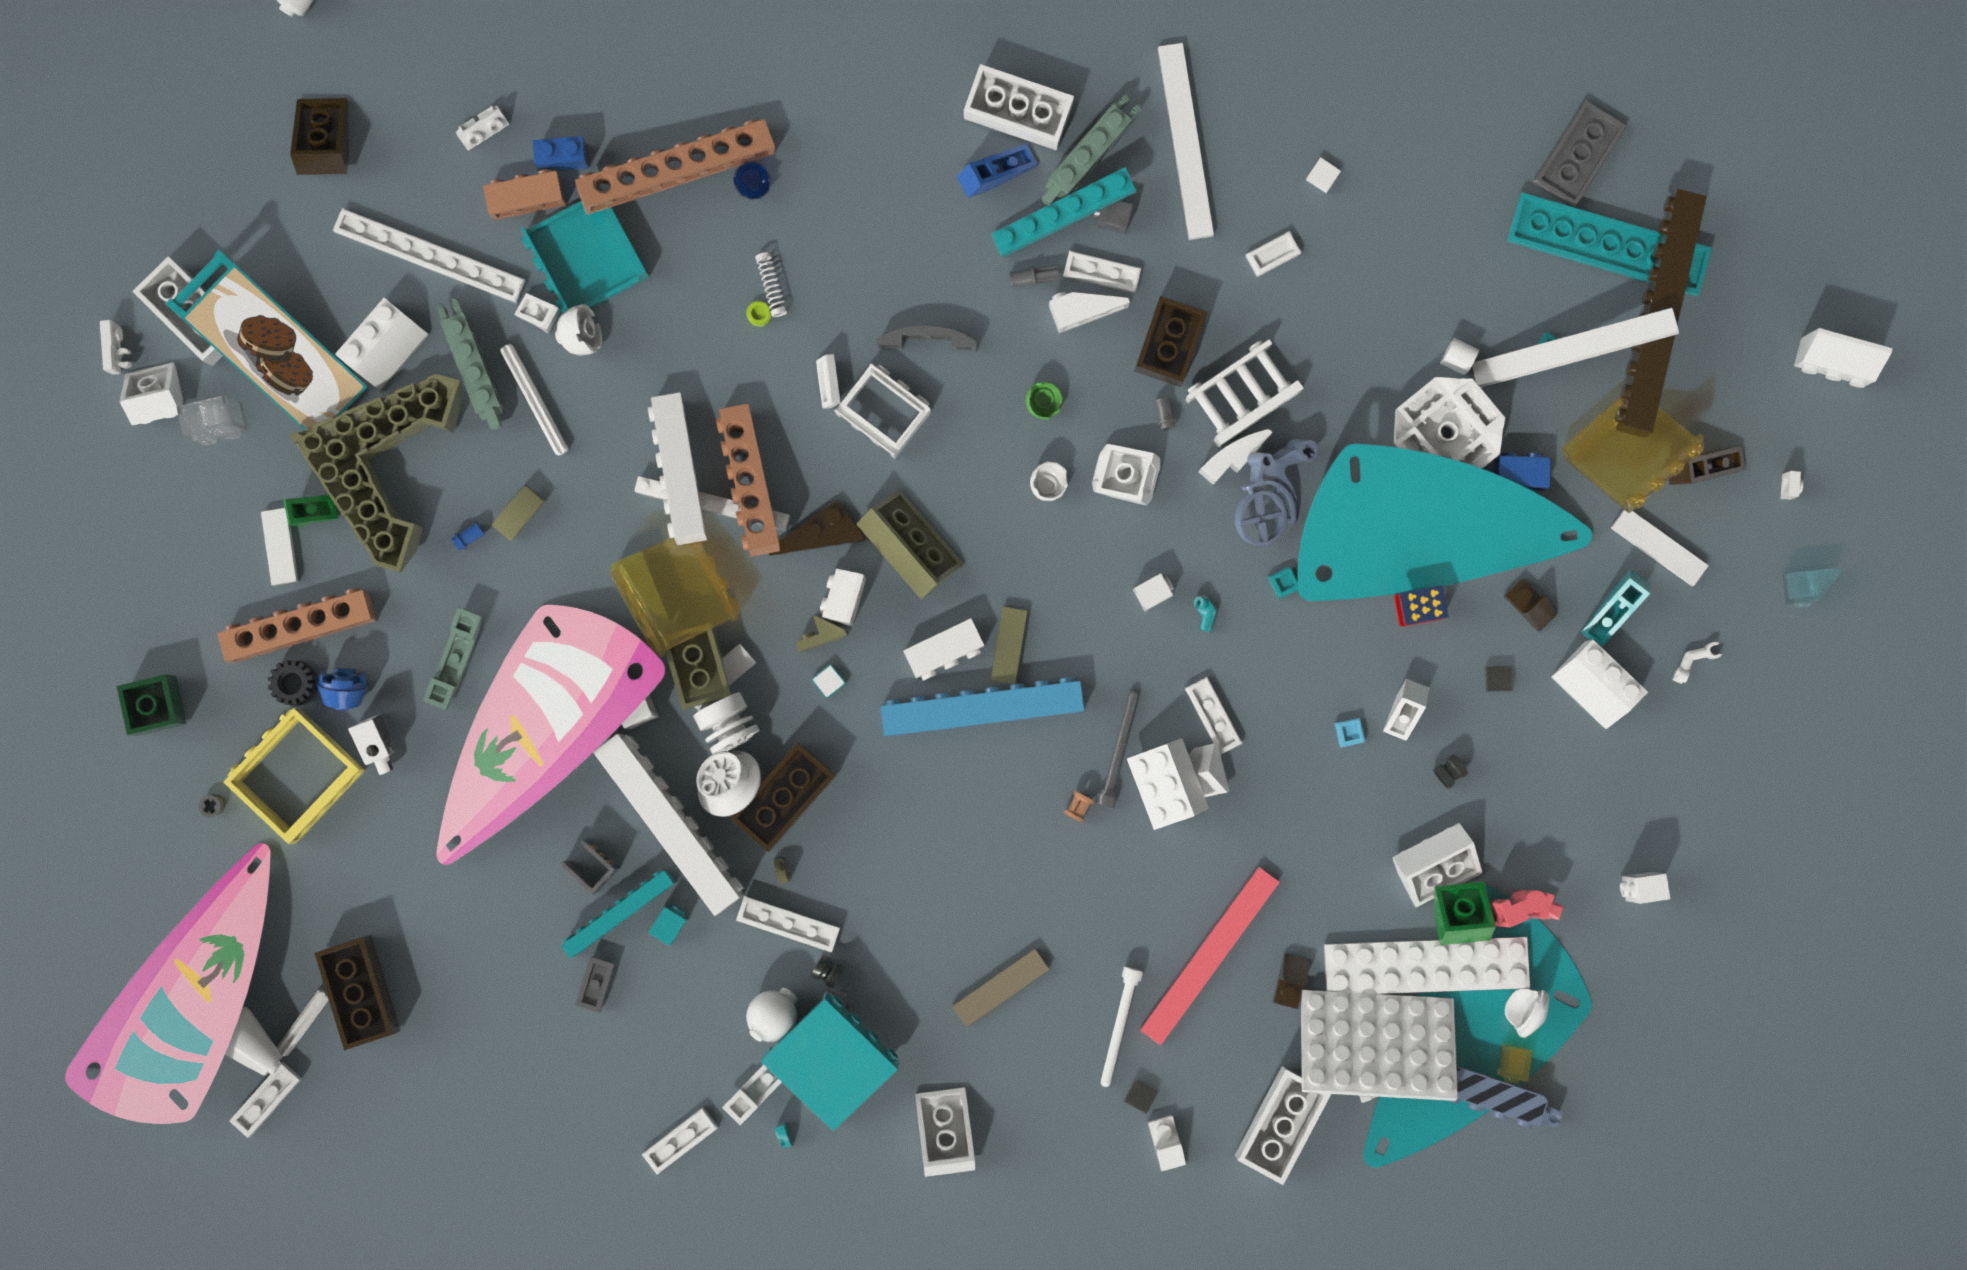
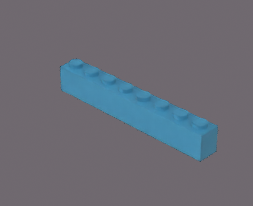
(982, 708)

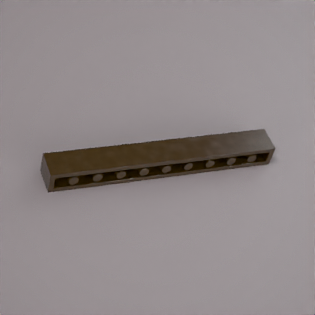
(1666, 291)

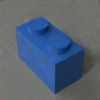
(561, 153)
(1528, 471)

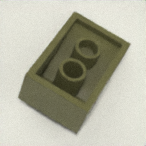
(698, 670)

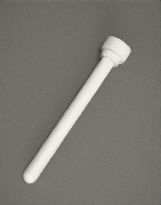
(1131, 979)

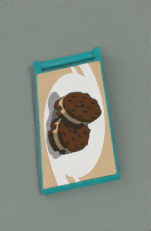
(268, 345)

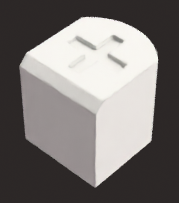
(1459, 356)

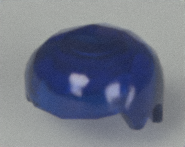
(751, 180)

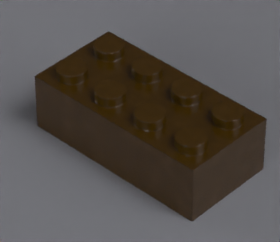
(784, 797)
(357, 992)

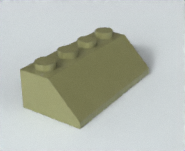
(910, 544)

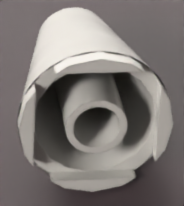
(253, 1046)

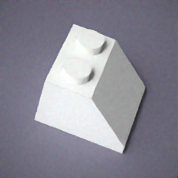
(151, 394)
(843, 597)

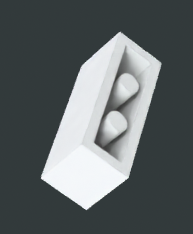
(944, 649)

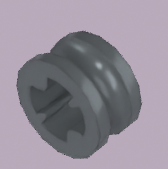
(219, 807)

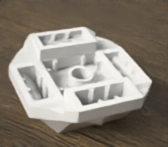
(1458, 406)

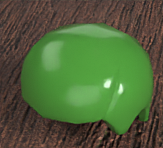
(1044, 400)

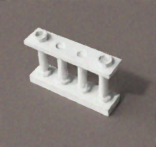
(1245, 417)

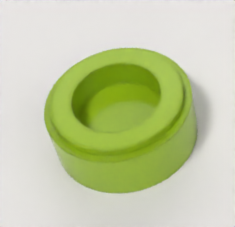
(759, 313)

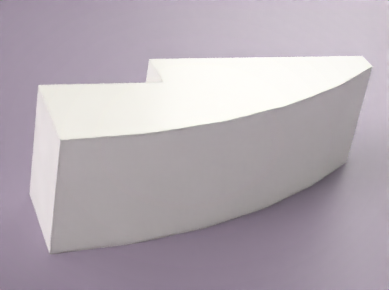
(1233, 455)

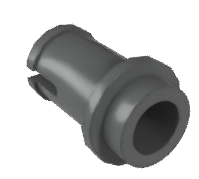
(1165, 414)

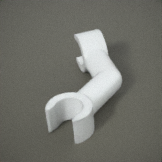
(1682, 673)

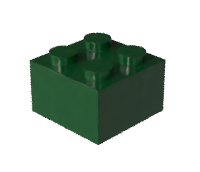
(151, 705)

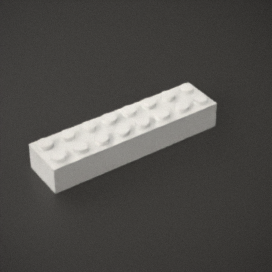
(668, 823)

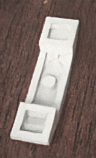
(751, 1094)

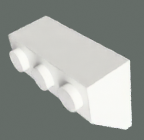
(382, 344)
(1841, 357)
(1599, 684)
(1437, 861)

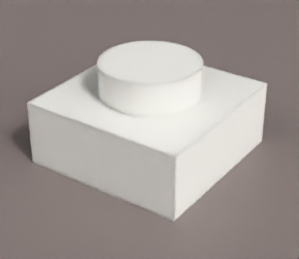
(1791, 485)

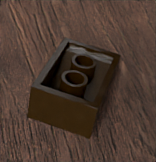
(320, 136)

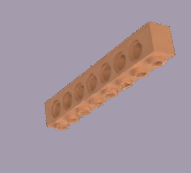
(667, 177)

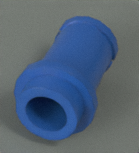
(467, 536)

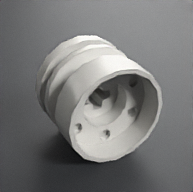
(726, 723)

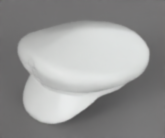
(1527, 1010)

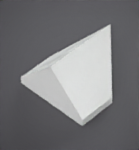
(1209, 769)

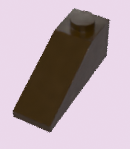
(1711, 465)

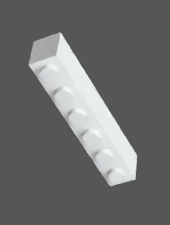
(678, 469)

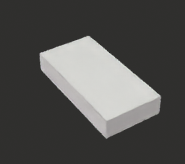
(1273, 254)
(828, 381)

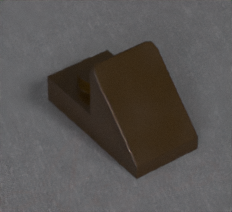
(1531, 605)
(1291, 979)

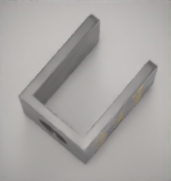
(581, 878)

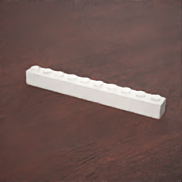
(708, 502)

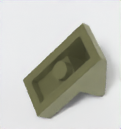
(827, 633)

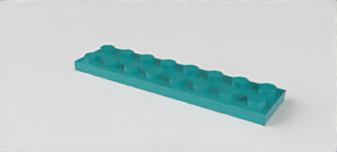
(1594, 240)

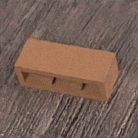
(524, 194)

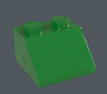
(1463, 913)

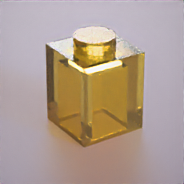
(1514, 1063)

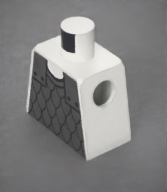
(370, 733)

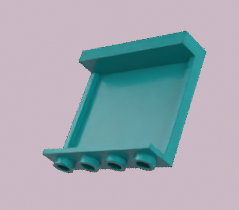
(584, 256)
(831, 1061)

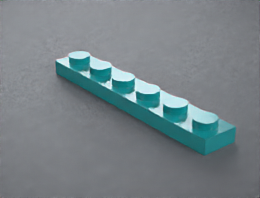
(1064, 212)

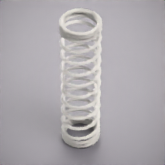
(777, 311)

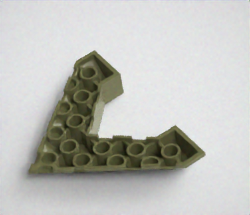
(341, 452)

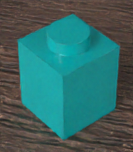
(669, 924)

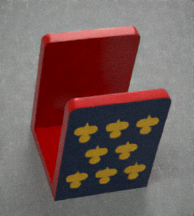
(1421, 606)

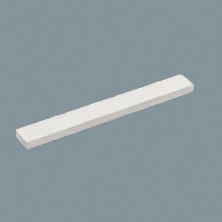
(1185, 141)
(429, 255)
(1575, 348)

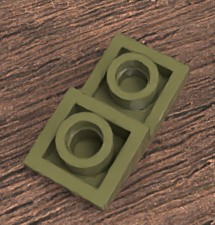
(518, 512)

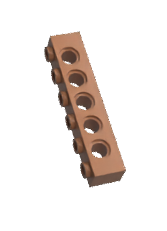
(739, 419)
(236, 650)

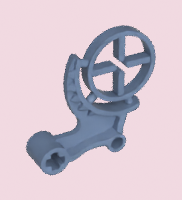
(1271, 471)

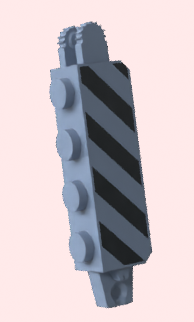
(1504, 1099)

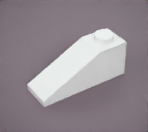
(1080, 308)

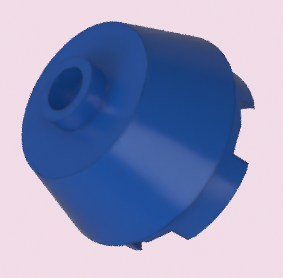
(342, 688)

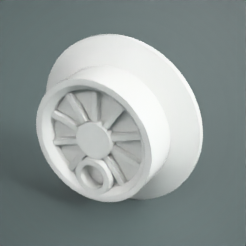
(728, 782)

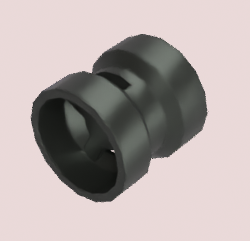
(1450, 771)
(822, 968)

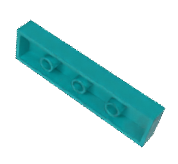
(616, 915)

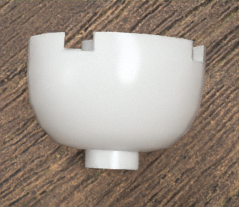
(578, 332)

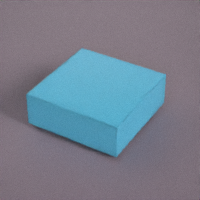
(1350, 732)

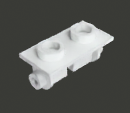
(474, 133)

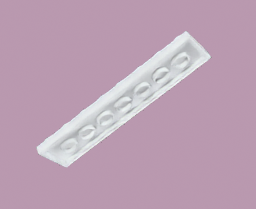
(1426, 966)

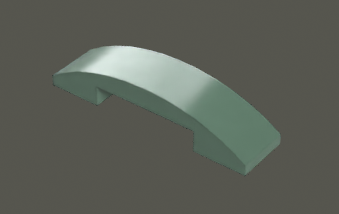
(454, 659)

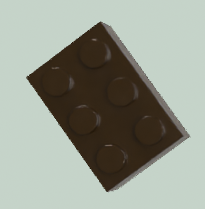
(1170, 341)

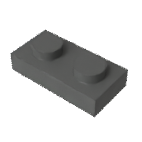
(595, 984)

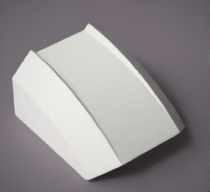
(1126, 474)

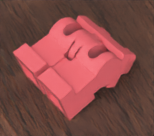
(1524, 905)

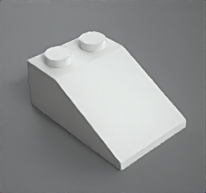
(945, 1132)

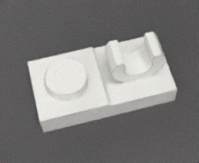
(111, 349)

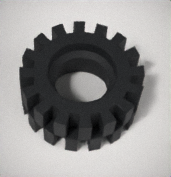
(279, 675)

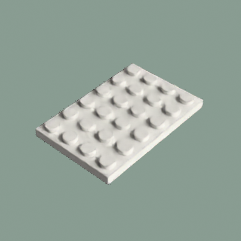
(1378, 1045)

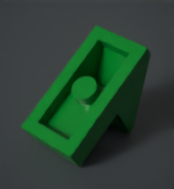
(309, 510)

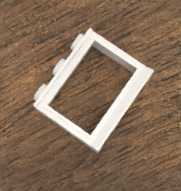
(873, 433)

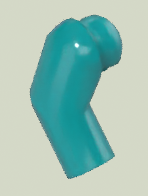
(1207, 612)

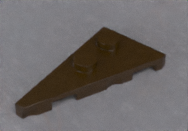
(825, 529)

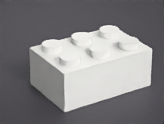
(1168, 784)

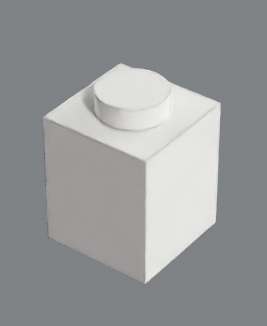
(1154, 591)

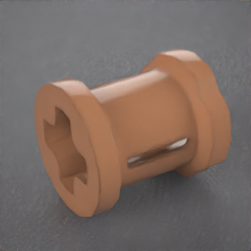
(1078, 806)

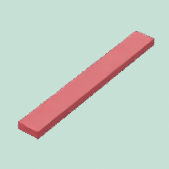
(1209, 956)

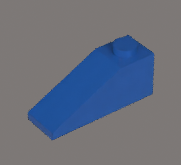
(996, 169)

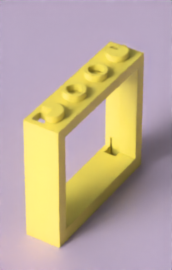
(321, 805)

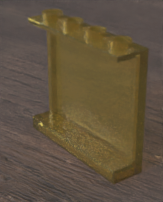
(1630, 465)
(673, 593)

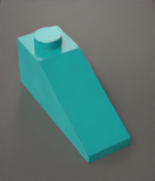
(1617, 608)

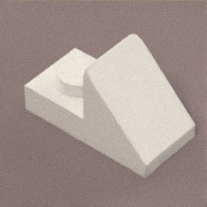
(538, 312)
(1166, 1142)

